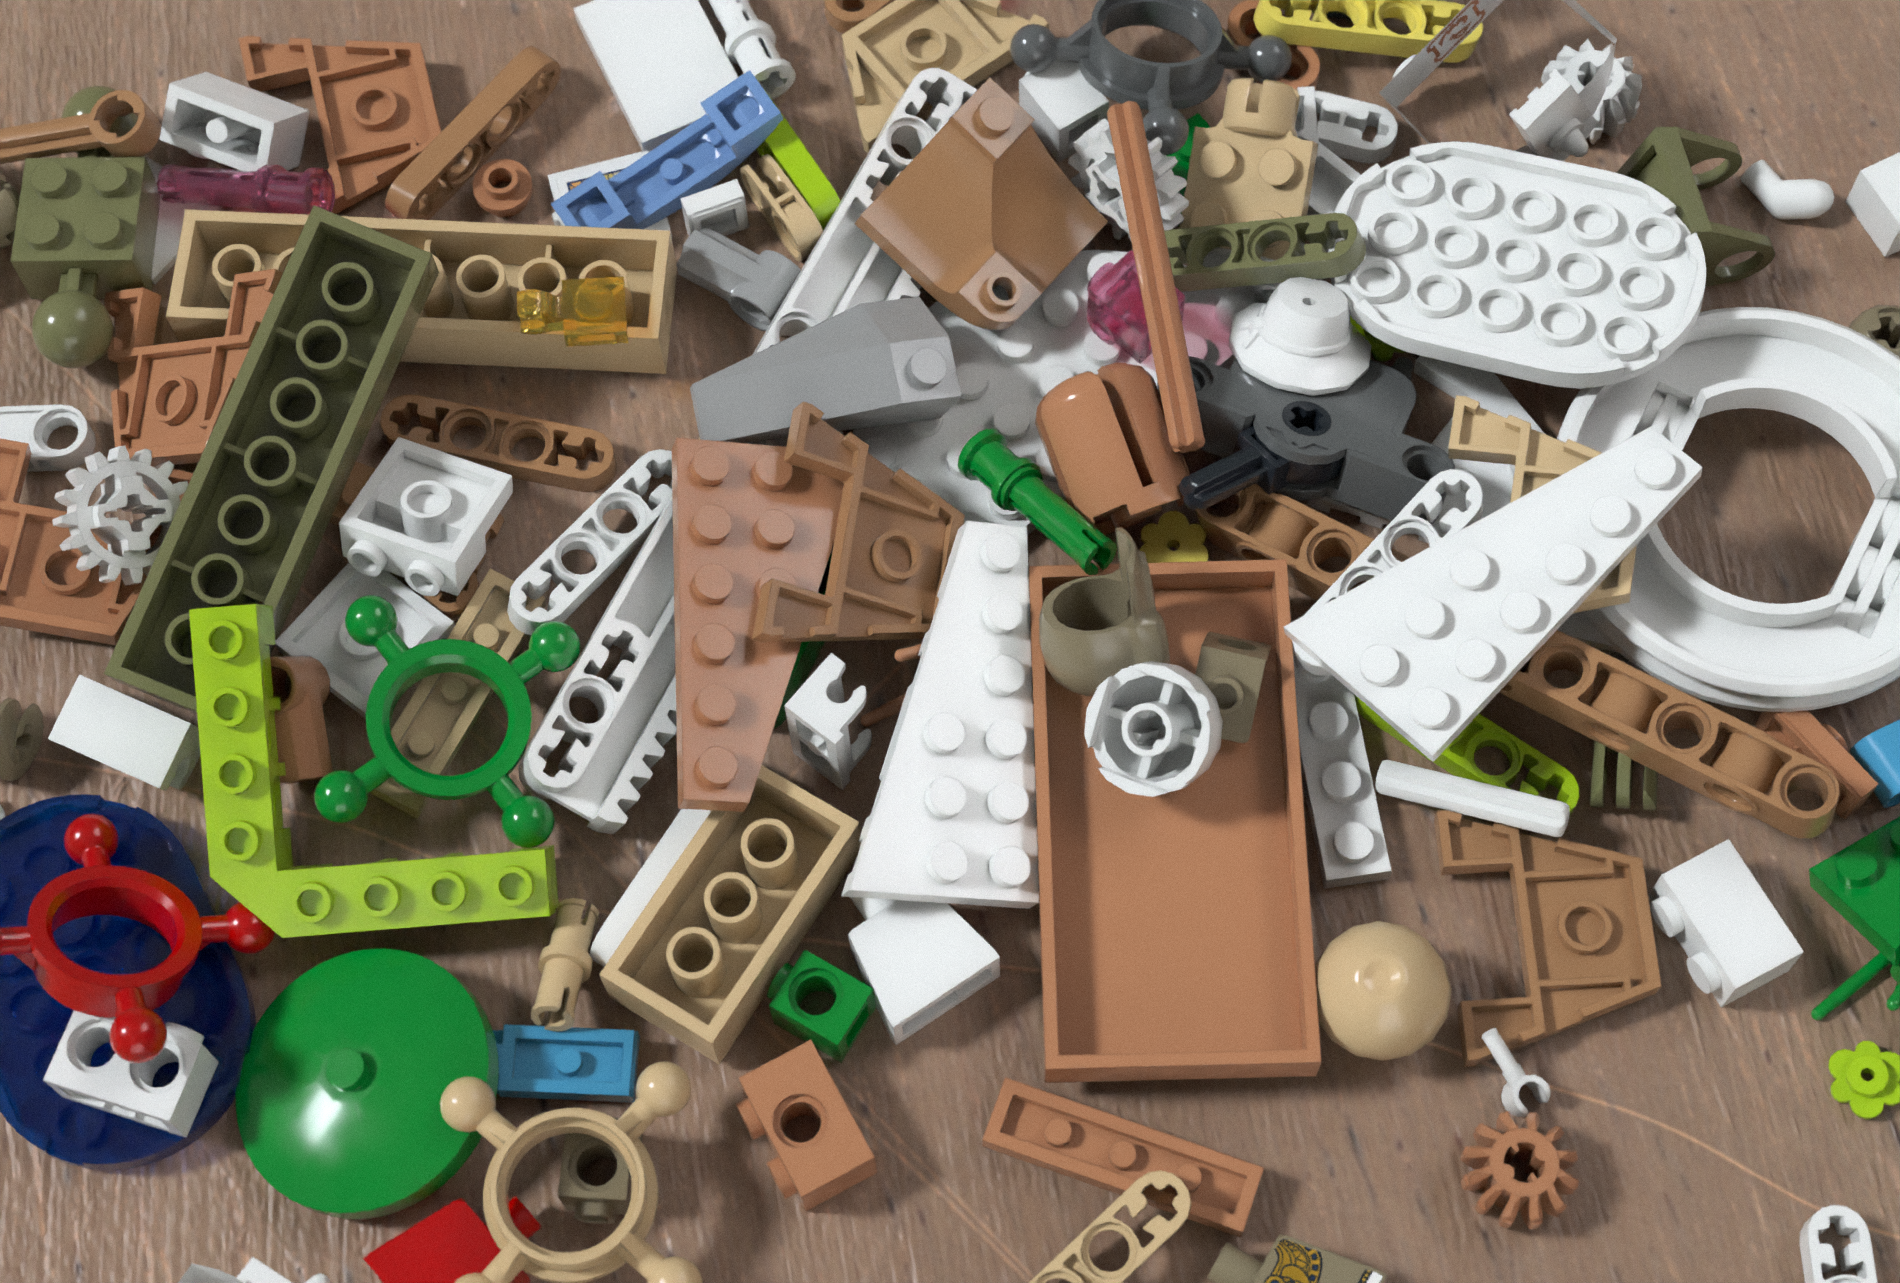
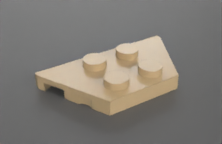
(915, 35)

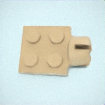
(1251, 162)

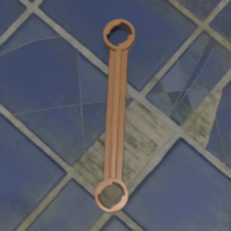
(85, 131)

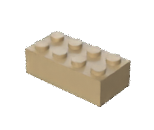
(732, 914)

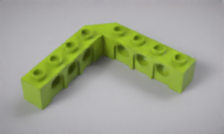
(254, 851)

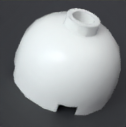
(1153, 728)

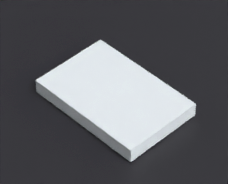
(656, 61)

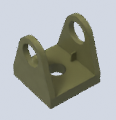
(1666, 164)

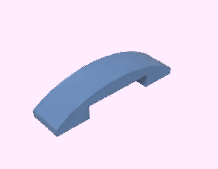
(683, 165)

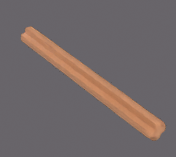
(1155, 278)

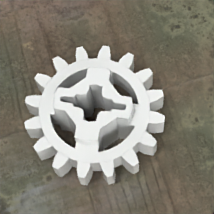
(1102, 185)
(121, 490)

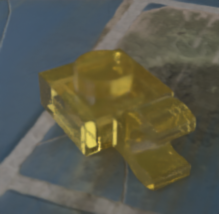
(588, 311)

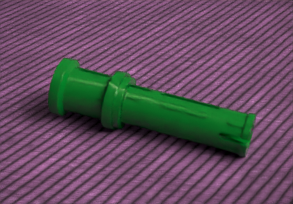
(1019, 487)

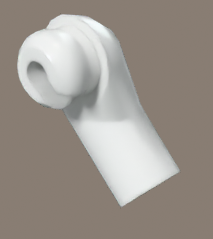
(1787, 197)

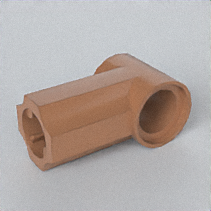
(301, 722)

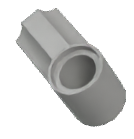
(748, 281)

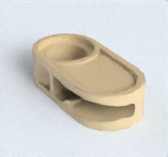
(782, 206)

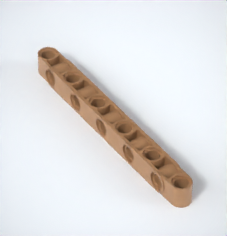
(1609, 702)

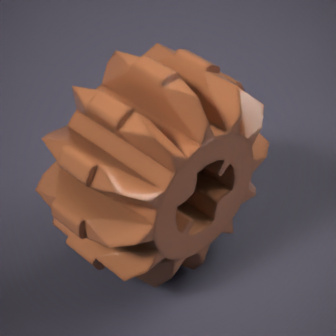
(1542, 1164)

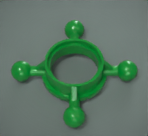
(373, 623)

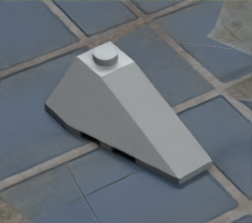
(858, 368)

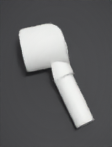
(1514, 1076)

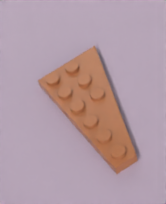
(735, 527)

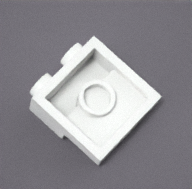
(424, 517)

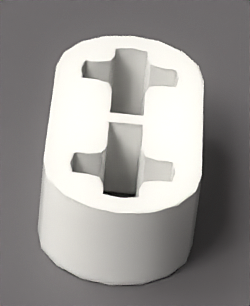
(1344, 122)

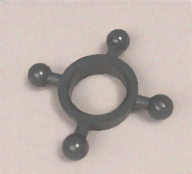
(1153, 85)

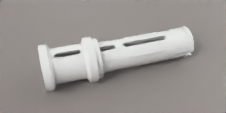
(752, 46)

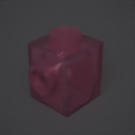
(1117, 307)

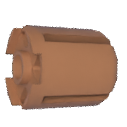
(1111, 446)

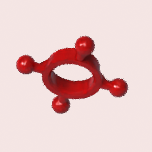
(130, 893)

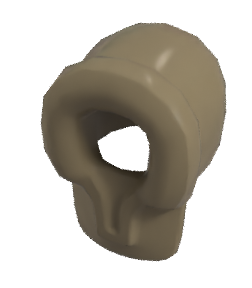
(1103, 623)

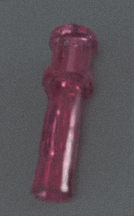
(265, 190)

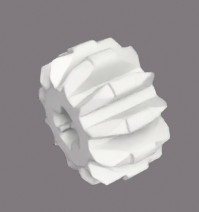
(1622, 91)

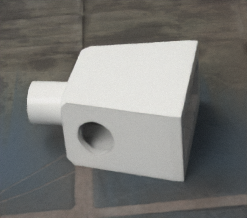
(918, 960)

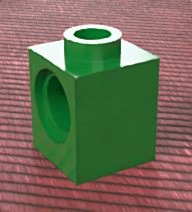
(837, 1028)

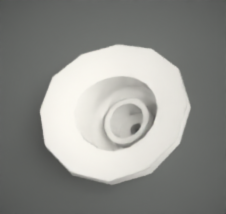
(1301, 339)

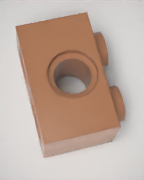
(797, 1087)

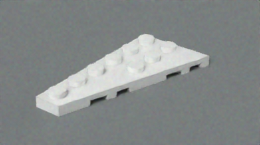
(1470, 611)
(961, 762)

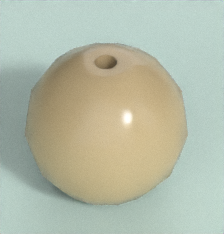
(1381, 990)

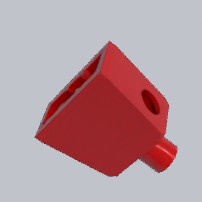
(446, 1246)

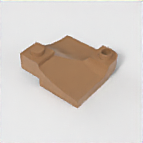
(983, 213)

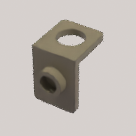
(1234, 675)

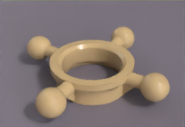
(661, 1092)

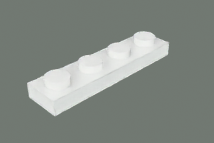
(1338, 782)

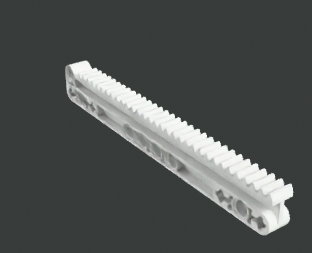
(639, 697)

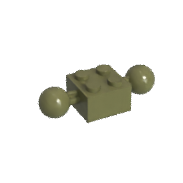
(84, 233)

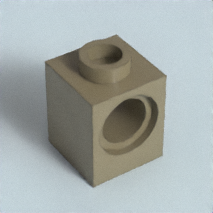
(590, 1202)

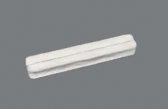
(1472, 798)

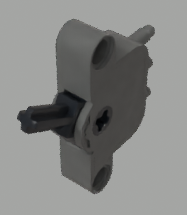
(1312, 446)

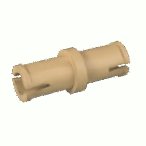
(565, 965)

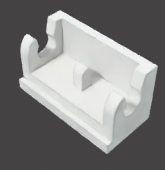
(820, 723)
(127, 735)

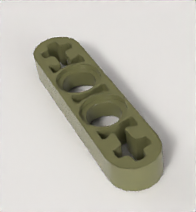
(1251, 239)

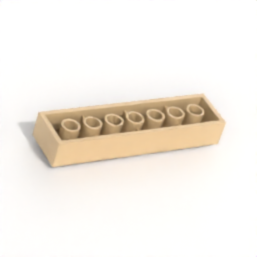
(474, 297)

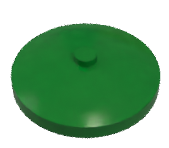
(352, 1079)

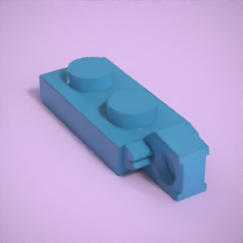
(567, 1063)

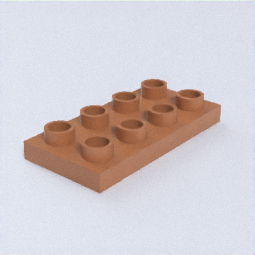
(1185, 913)

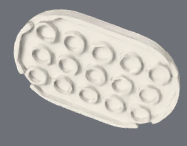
(1521, 265)

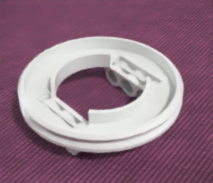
(1734, 646)

